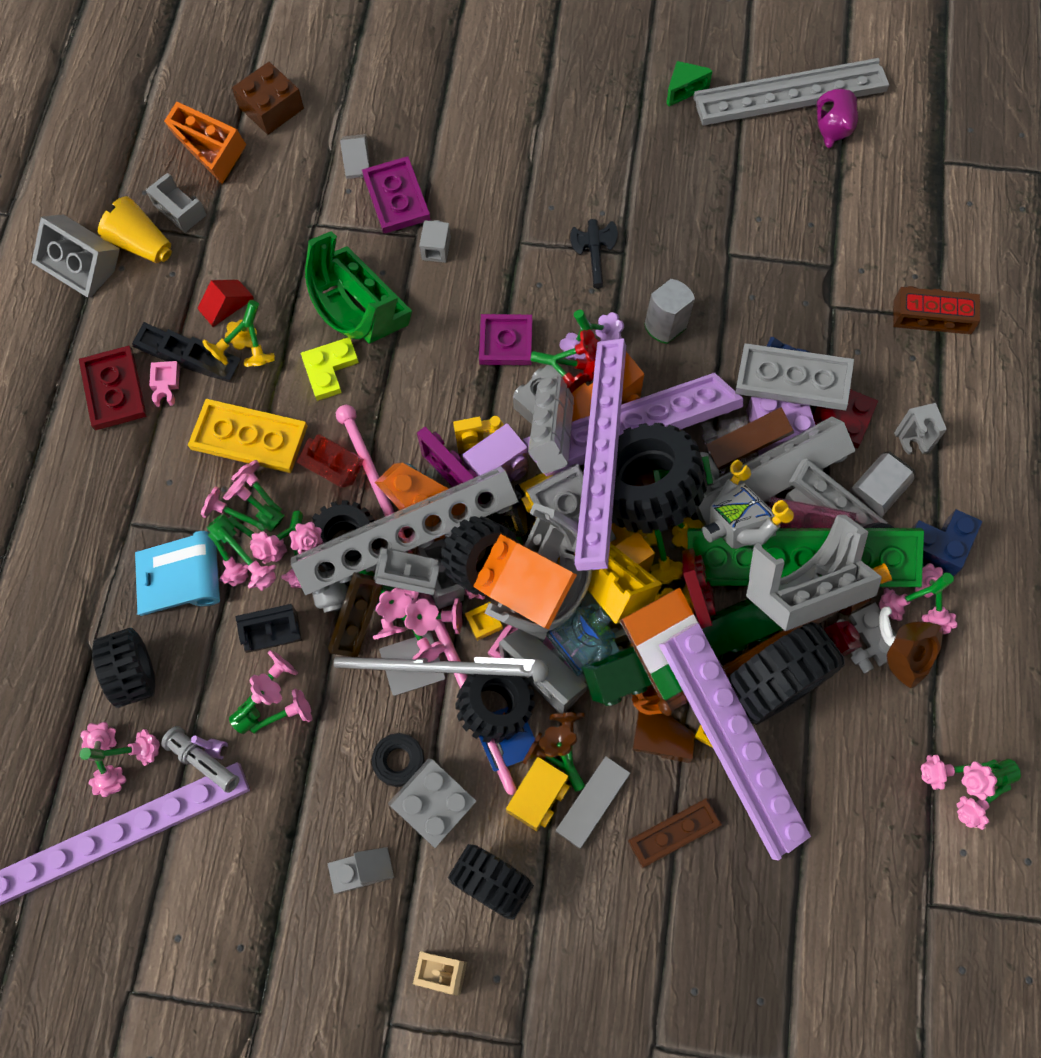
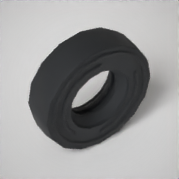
(381, 753)

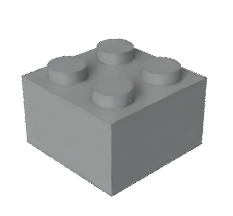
(432, 802)

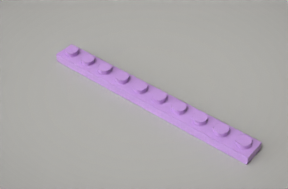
(601, 457)
(115, 835)

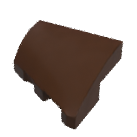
(663, 737)

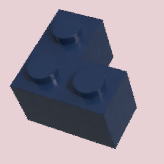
(951, 544)

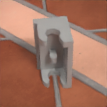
(923, 426)
(406, 571)

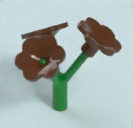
(559, 742)

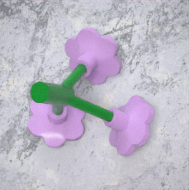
(608, 329)

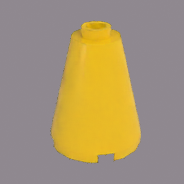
(134, 231)

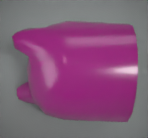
(841, 119)

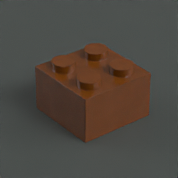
(268, 98)

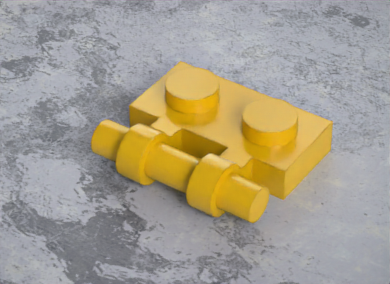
(473, 430)

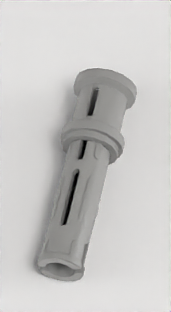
(193, 754)

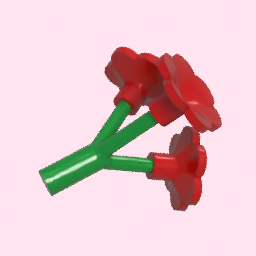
(588, 346)

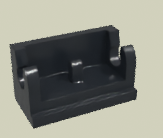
(268, 628)

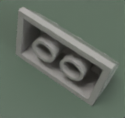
(74, 254)
(561, 685)

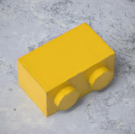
(538, 794)

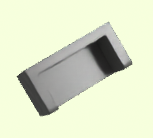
(175, 204)

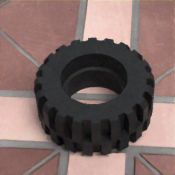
(670, 498)
(786, 672)

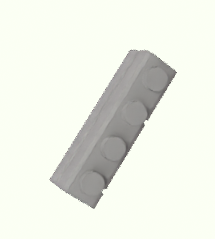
(551, 424)

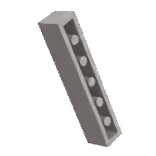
(772, 471)

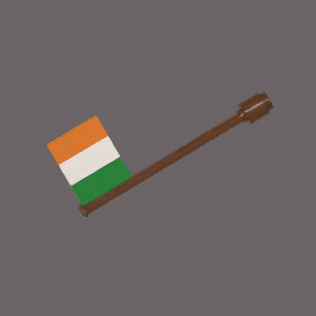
(664, 619)

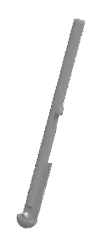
(487, 666)

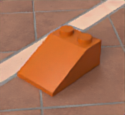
(524, 581)

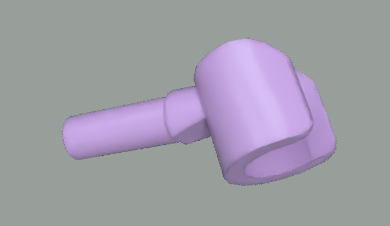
(211, 746)

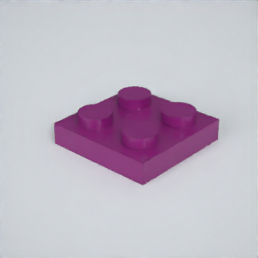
(505, 339)

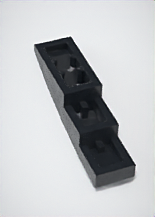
(187, 352)

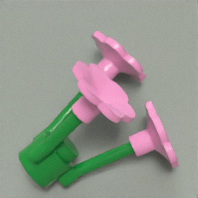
(268, 516)
(267, 691)

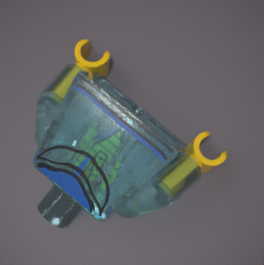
(583, 637)

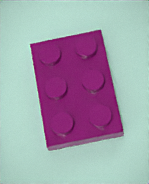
(396, 195)
(444, 462)

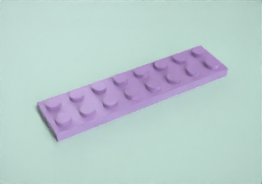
(675, 406)

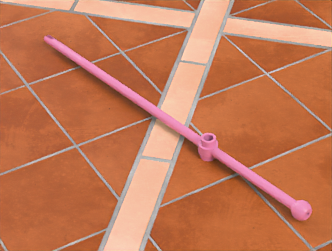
(346, 415)

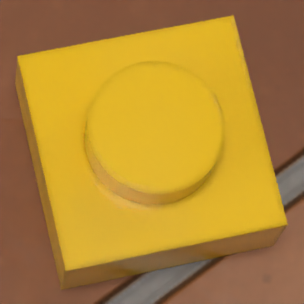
(481, 623)

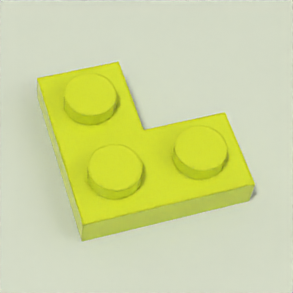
(322, 363)

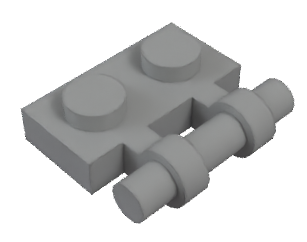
(867, 625)

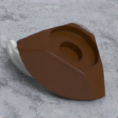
(912, 649)

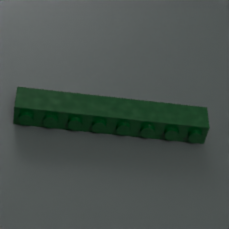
(730, 631)

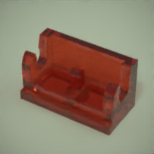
(330, 461)

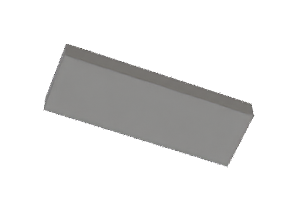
(592, 802)

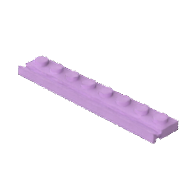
(735, 741)

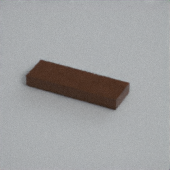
(750, 438)
(674, 833)

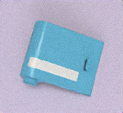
(177, 574)

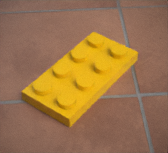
(248, 435)

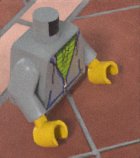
(741, 515)

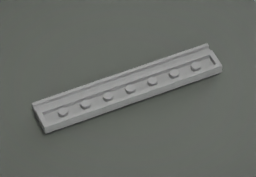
(788, 91)

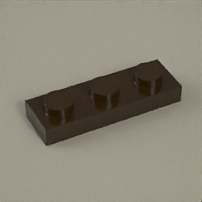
(355, 615)

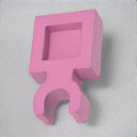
(164, 378)

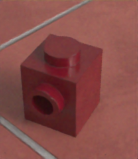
(844, 637)

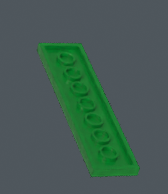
(896, 547)

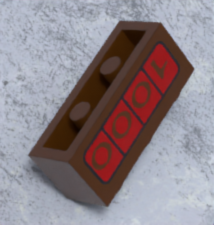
(936, 310)

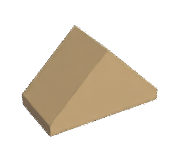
(440, 973)

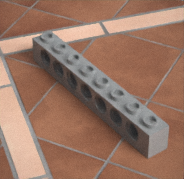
(414, 516)

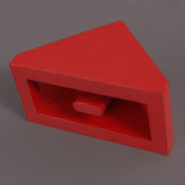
(223, 300)

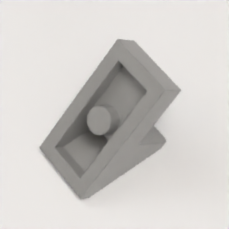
(360, 870)

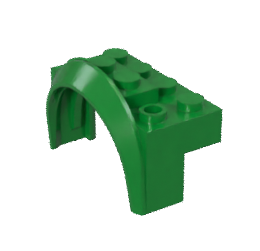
(343, 268)

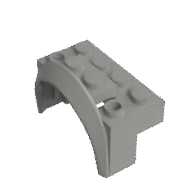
(550, 537)
(803, 593)

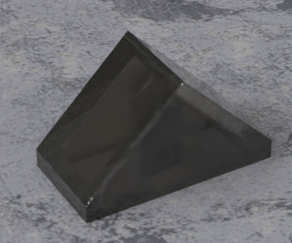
(514, 519)

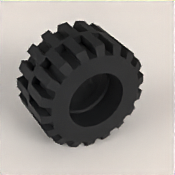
(343, 517)
(465, 547)
(123, 667)
(483, 721)
(491, 881)

